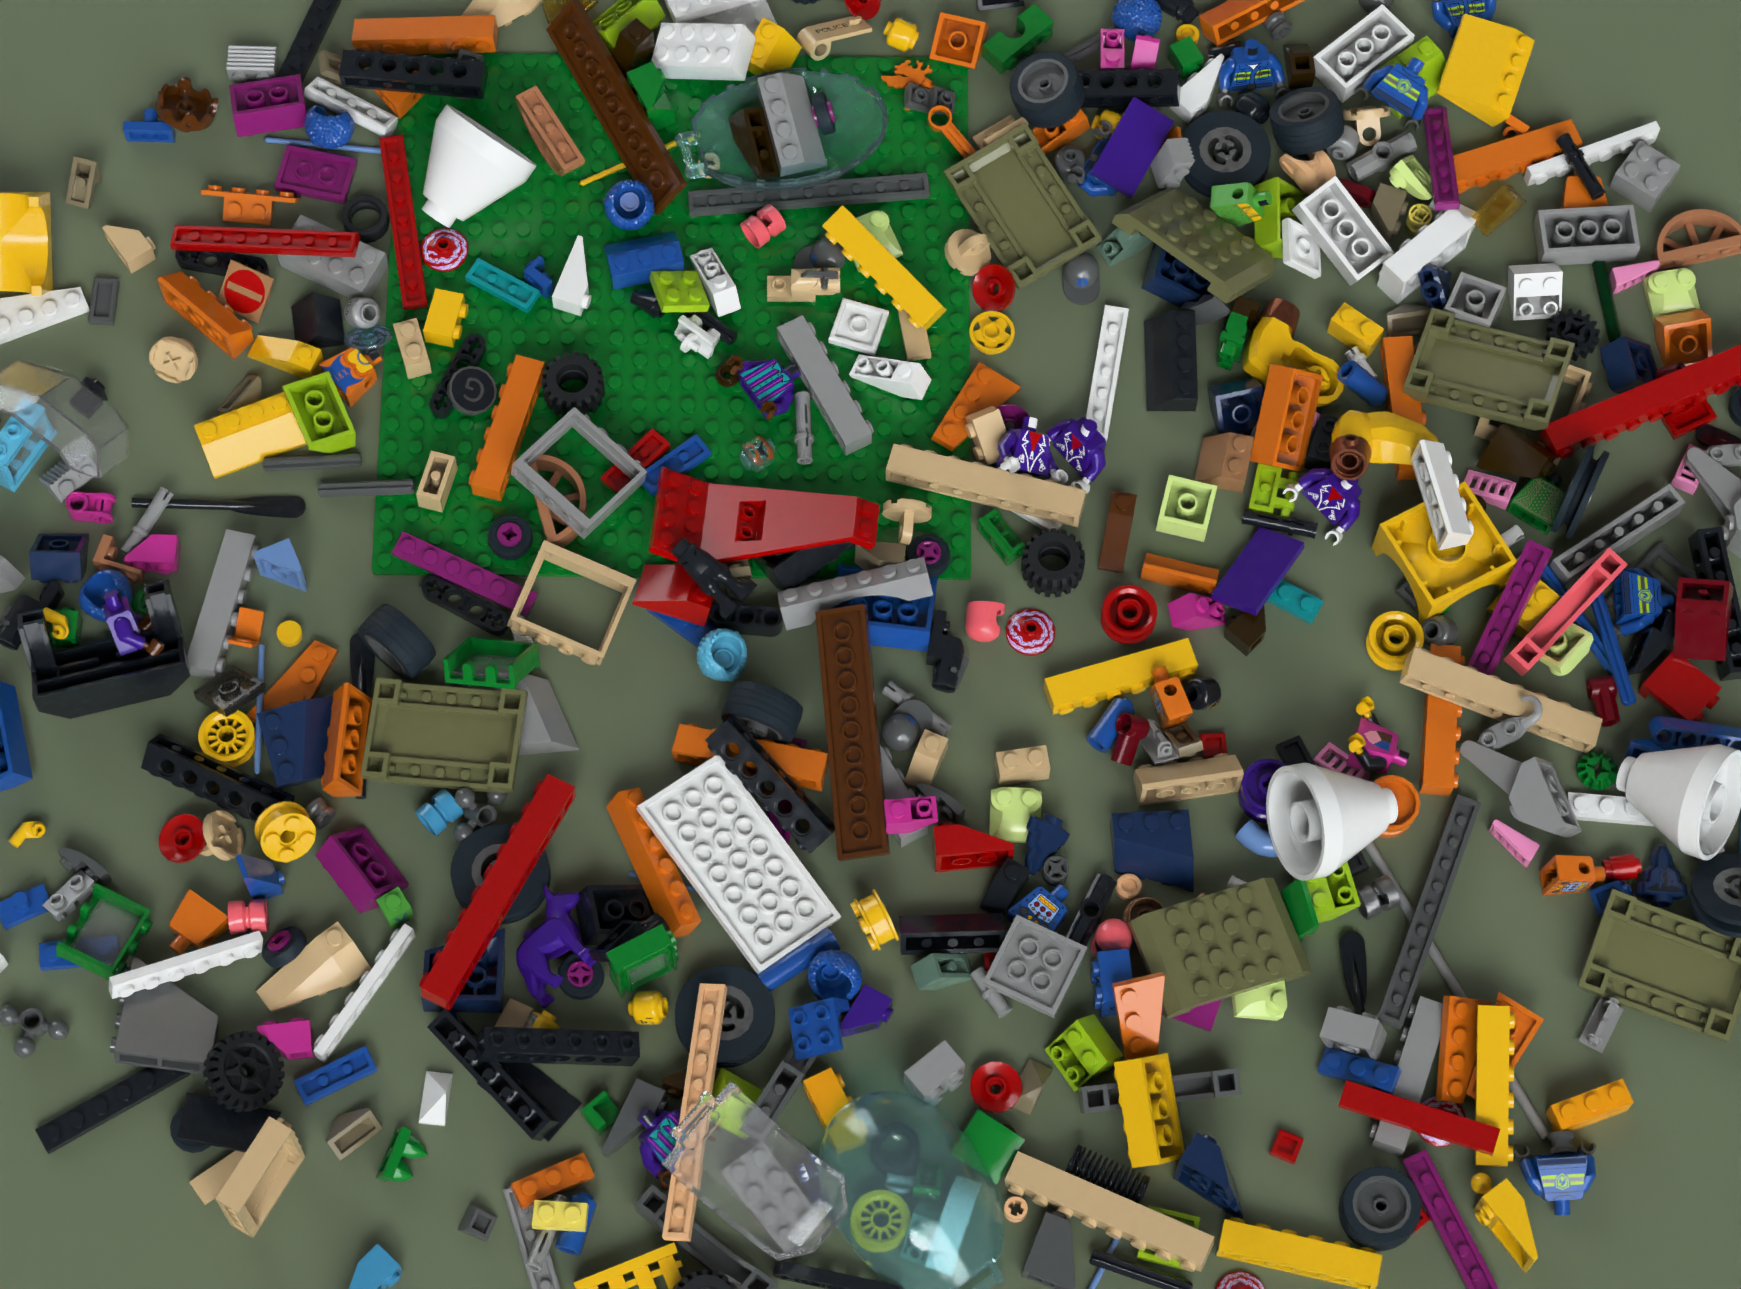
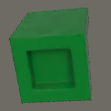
(600, 1113)

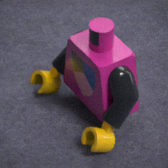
(1372, 745)

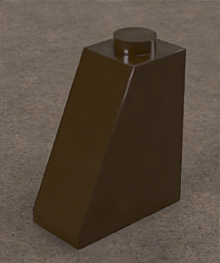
(633, 47)
(1516, 454)

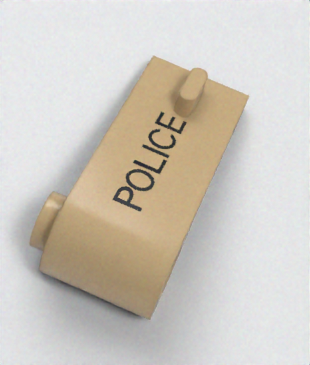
(817, 38)

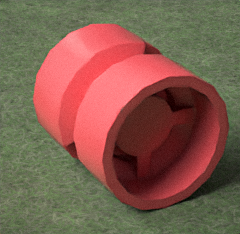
(765, 224)
(248, 916)

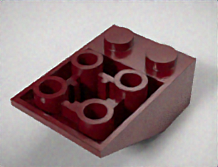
(1702, 618)

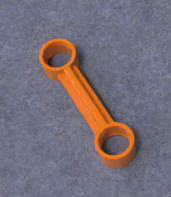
(951, 132)

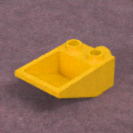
(1507, 1218)

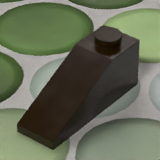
(754, 141)

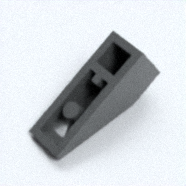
(626, 1125)

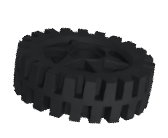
(225, 1072)

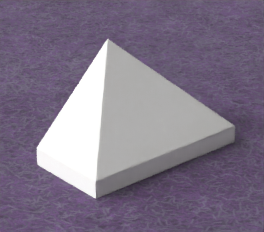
(435, 1098)

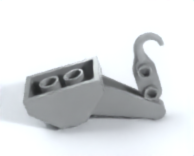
(1721, 486)
(1531, 785)

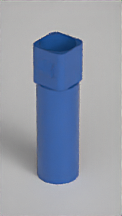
(797, 960)

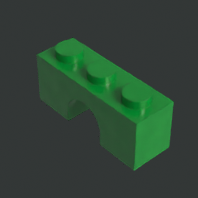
(1005, 52)

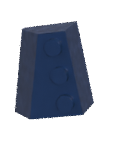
(1173, 279)
(297, 740)
(1154, 846)
(484, 987)
(1208, 1175)

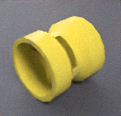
(1414, 220)

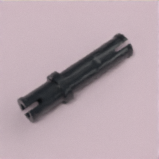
(1575, 158)
(1280, 523)

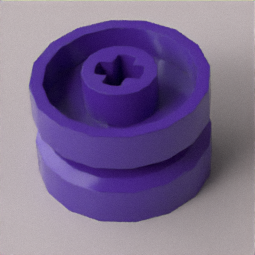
(1254, 788)

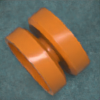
(1407, 801)

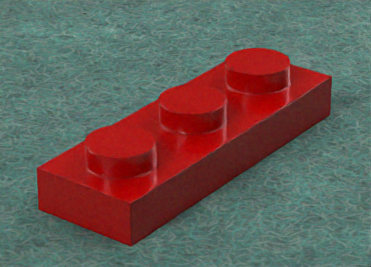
(646, 451)

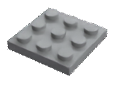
(1035, 966)

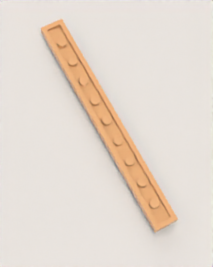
(699, 1078)

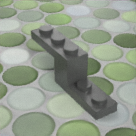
(783, 1084)

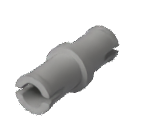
(994, 998)

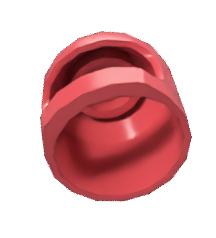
(981, 620)
(1112, 935)

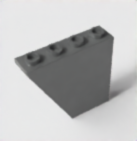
(163, 1029)

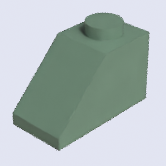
(941, 971)

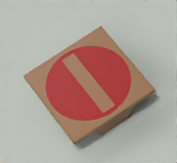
(245, 291)

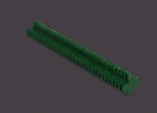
(1606, 300)

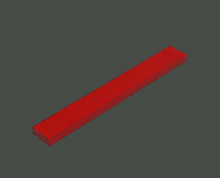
(403, 222)
(265, 241)

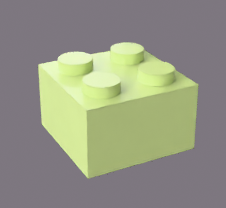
(1186, 508)

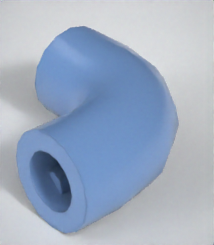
(1256, 839)

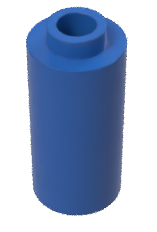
(1362, 383)
(1104, 731)
(572, 1241)

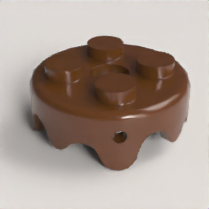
(175, 100)

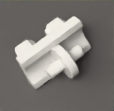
(694, 337)

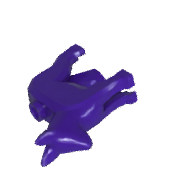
(549, 941)

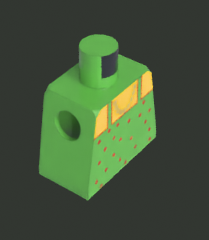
(1239, 203)

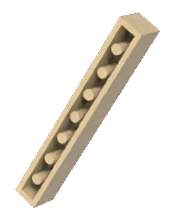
(985, 485)
(1499, 699)
(1109, 1211)

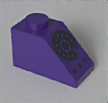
(867, 1012)

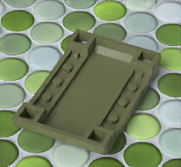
(1021, 206)
(1200, 241)
(1488, 371)
(444, 736)
(1220, 945)
(1665, 967)

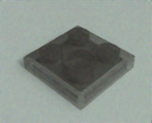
(229, 691)

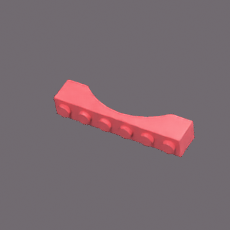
(1565, 612)

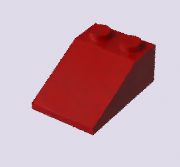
(672, 593)
(964, 848)

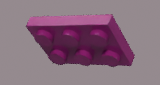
(316, 174)

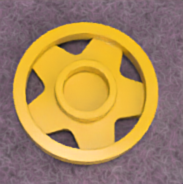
(991, 332)

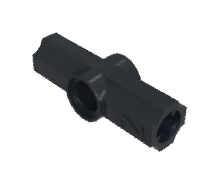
(1096, 898)

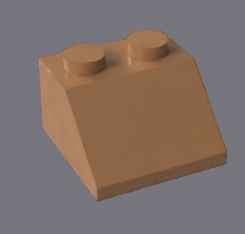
(1225, 461)

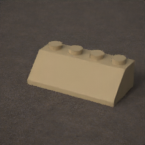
(1187, 779)

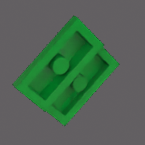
(1300, 908)
(993, 1142)

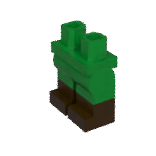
(1233, 338)

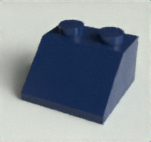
(1628, 364)
(1236, 405)
(59, 557)

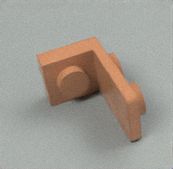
(107, 553)

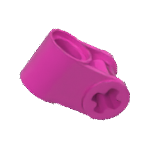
(96, 507)

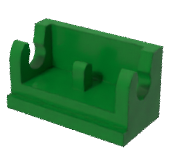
(1000, 537)

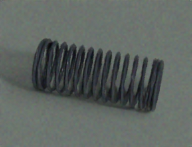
(1074, 1165)

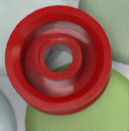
(1125, 629)

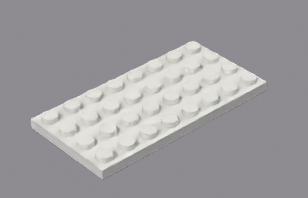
(738, 863)

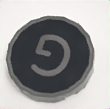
(471, 390)

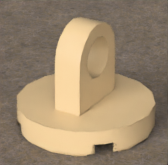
(1367, 117)
(967, 251)
(173, 359)
(906, 513)
(222, 836)

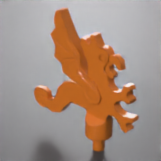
(913, 76)

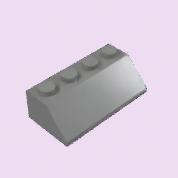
(790, 123)

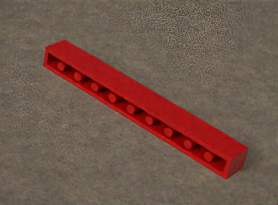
(1643, 404)
(497, 892)

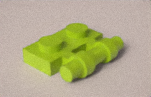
(1265, 490)

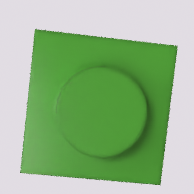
(395, 908)

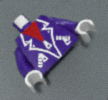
(1081, 447)
(1028, 453)
(1331, 496)

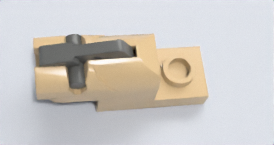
(803, 285)

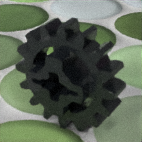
(1574, 329)

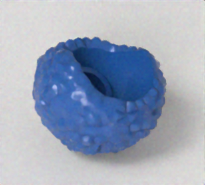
(1137, 17)
(328, 130)
(629, 205)
(93, 591)
(834, 975)

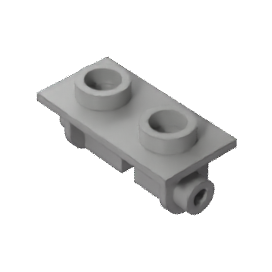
(1157, 745)
(62, 902)
(1601, 1024)

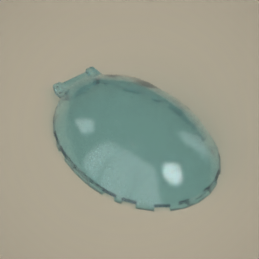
(858, 133)
(915, 1193)

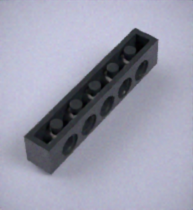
(423, 82)
(1119, 94)
(1712, 563)
(769, 770)
(231, 781)
(558, 1046)
(493, 1076)

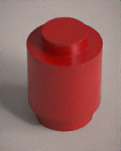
(1621, 867)

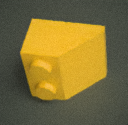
(772, 49)
(1539, 604)

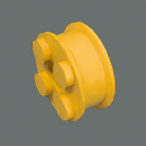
(1397, 625)
(285, 845)
(874, 920)

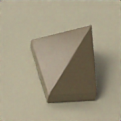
(1407, 320)
(246, 393)
(1033, 1083)
(351, 1131)

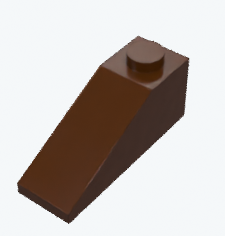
(1117, 532)

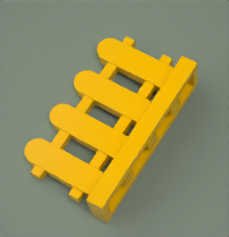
(641, 1271)

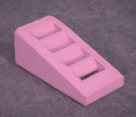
(1629, 275)
(1497, 482)
(1683, 483)
(1339, 755)
(1516, 843)

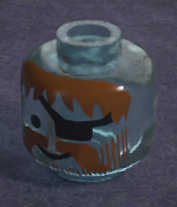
(757, 454)

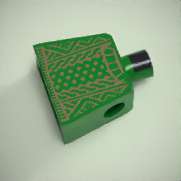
(1538, 502)

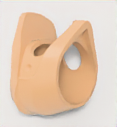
(1309, 174)

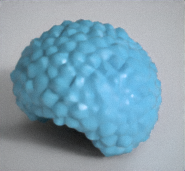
(722, 654)

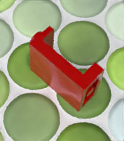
(1681, 688)

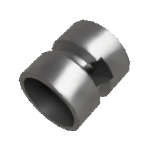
(1378, 896)

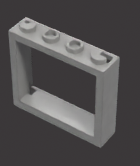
(556, 501)

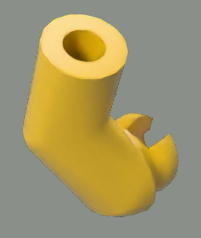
(59, 623)
(27, 830)

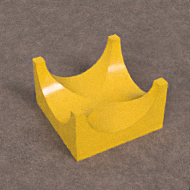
(26, 242)
(1446, 574)

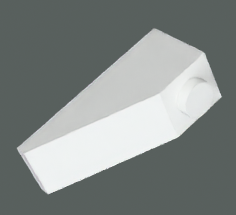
(572, 288)

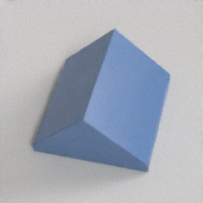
(281, 565)

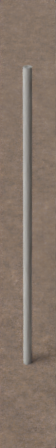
(1455, 987)

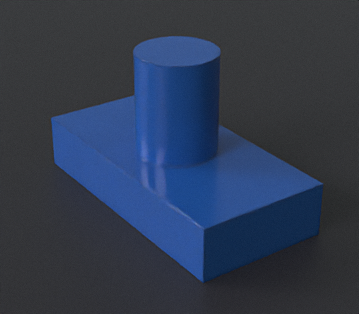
(149, 130)
(23, 906)

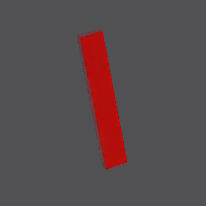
(1419, 1118)

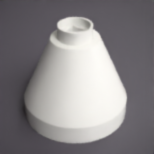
(469, 168)
(1687, 794)
(1324, 817)

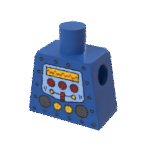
(1042, 907)

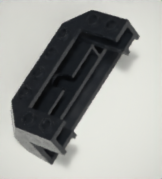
(95, 674)

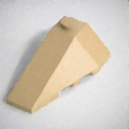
(504, 10)
(323, 965)

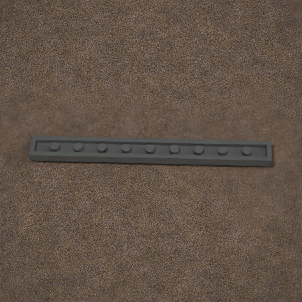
(826, 194)
(1428, 912)

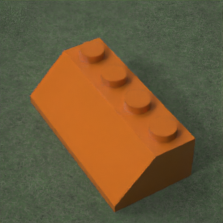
(206, 313)
(1286, 418)
(346, 742)

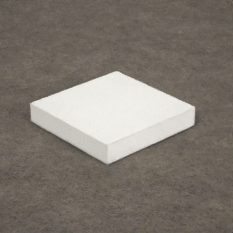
(1300, 249)
(858, 326)

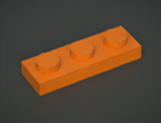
(552, 1180)

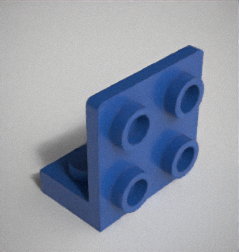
(817, 1027)

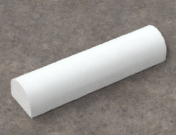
(361, 111)

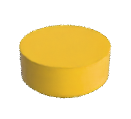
(1187, 30)
(289, 633)

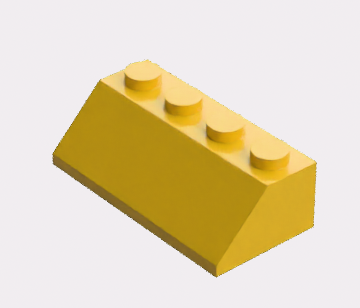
(249, 435)
(1149, 1110)

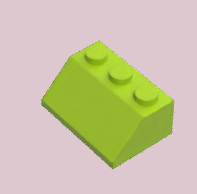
(622, 14)
(1432, 71)
(1269, 228)
(320, 414)

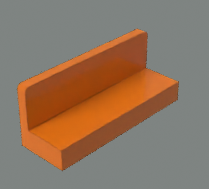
(1179, 574)

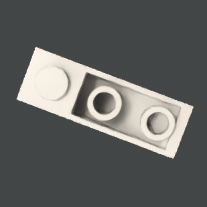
(1198, 91)
(716, 282)
(892, 375)

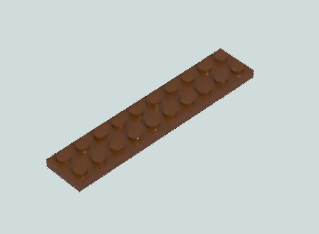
(615, 104)
(852, 732)

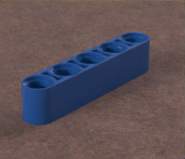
(1699, 731)

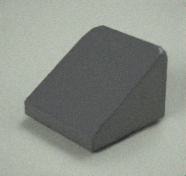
(477, 1223)

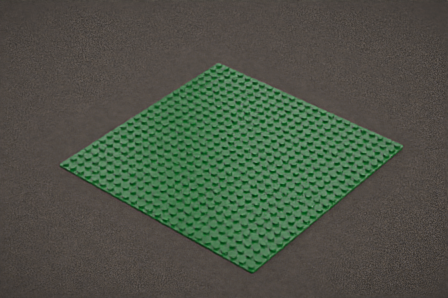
(640, 358)

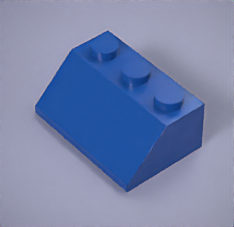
(634, 259)

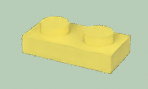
(560, 1216)

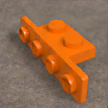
(249, 207)

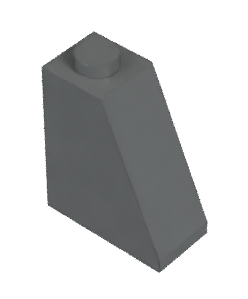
(1052, 1254)

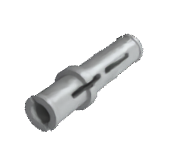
(803, 428)
(142, 529)
(899, 696)
(535, 1258)

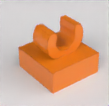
(1516, 125)

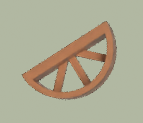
(548, 132)
(1697, 253)
(560, 470)

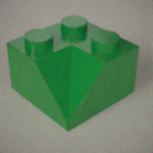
(650, 91)

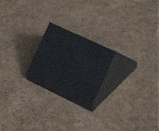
(318, 321)

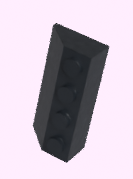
(1171, 362)
(793, 567)

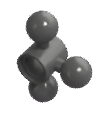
(466, 799)
(25, 1045)

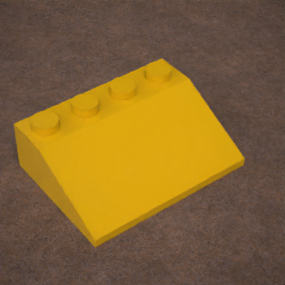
(1485, 68)

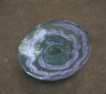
(368, 338)

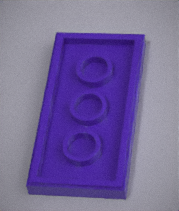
(1132, 147)
(1258, 571)

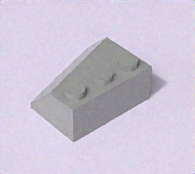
(544, 722)

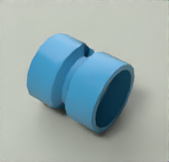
(437, 814)

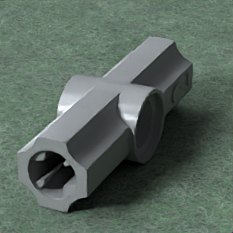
(1370, 161)

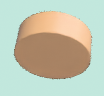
(1128, 887)

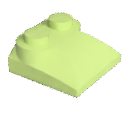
(1412, 177)
(878, 225)
(1671, 292)
(1568, 650)
(1011, 812)
(1261, 1003)

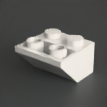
(1535, 291)

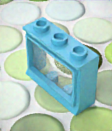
(18, 453)

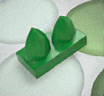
(404, 1145)

